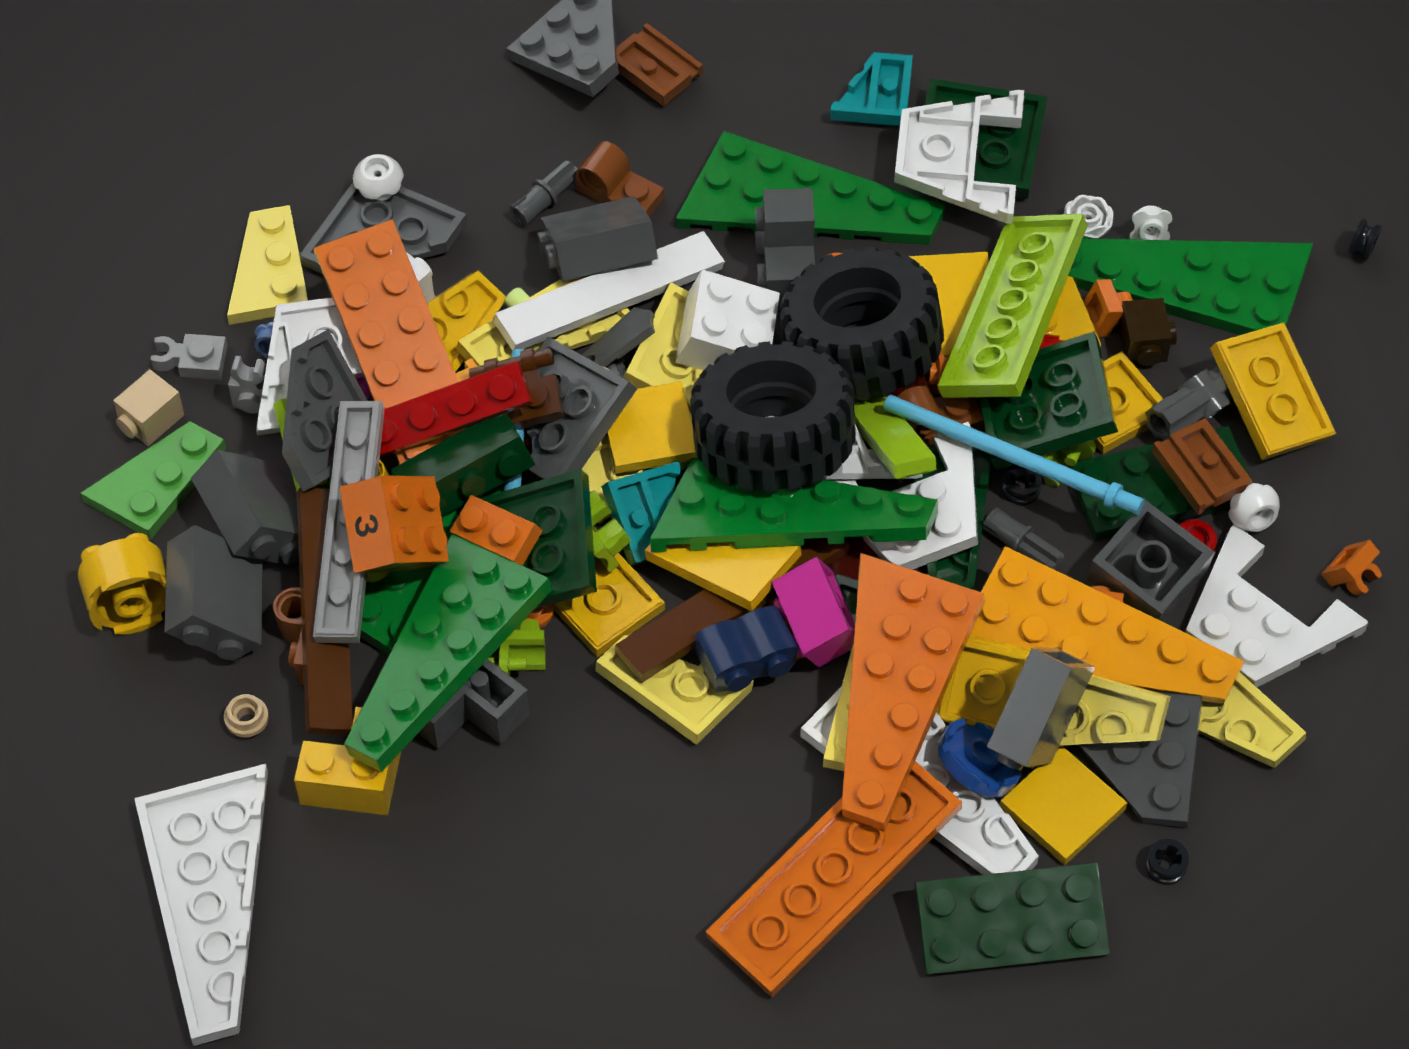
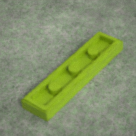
(892, 439)

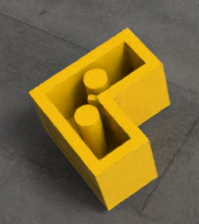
(338, 781)

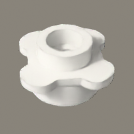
(1151, 217)

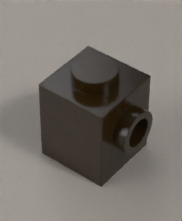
(1146, 331)

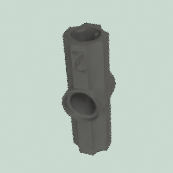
(1194, 400)

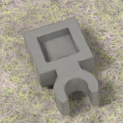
(196, 357)
(246, 385)

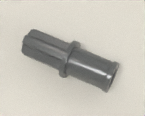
(543, 193)
(1021, 538)

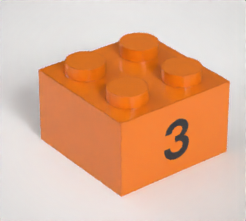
(394, 524)

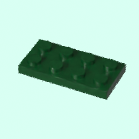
(1144, 477)
(1011, 918)

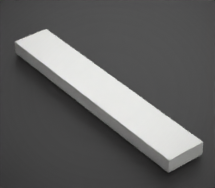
(606, 292)

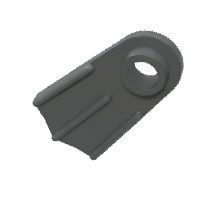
(622, 337)

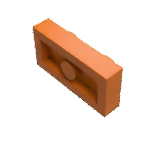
(496, 530)

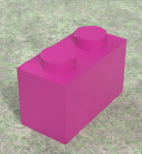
(816, 611)

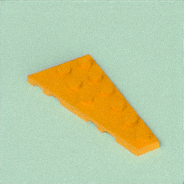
(1046, 609)

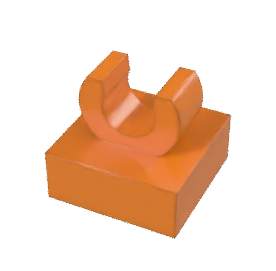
(1105, 306)
(1350, 566)

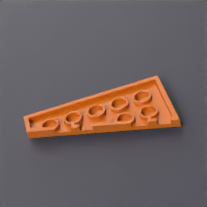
(903, 659)

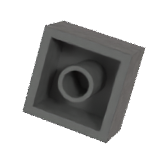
(1151, 563)

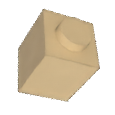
(148, 408)

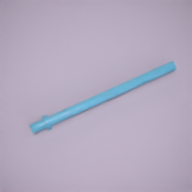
(1112, 495)

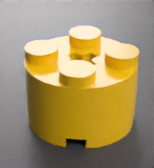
(124, 584)

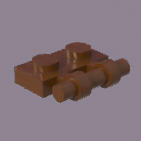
(544, 389)

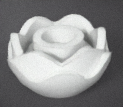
(379, 187)
(1097, 211)
(1254, 508)

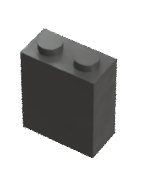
(597, 238)
(250, 506)
(212, 595)
(1040, 708)

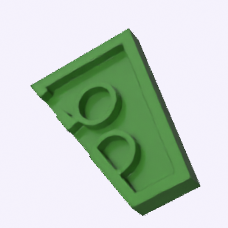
(155, 481)

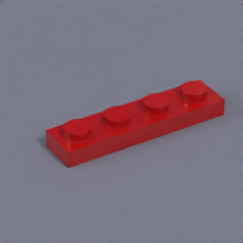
(454, 408)

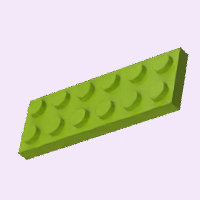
(1013, 307)

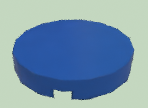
(972, 763)

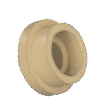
(246, 705)

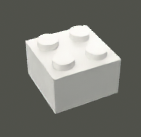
(722, 317)

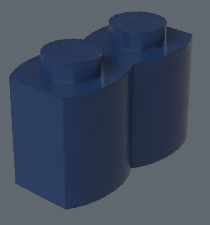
(746, 649)

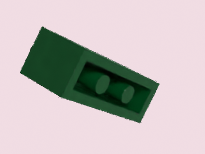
(471, 461)

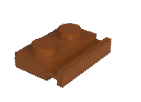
(656, 64)
(1201, 466)

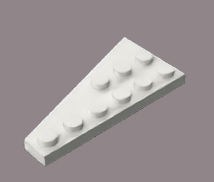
(979, 831)
(205, 873)

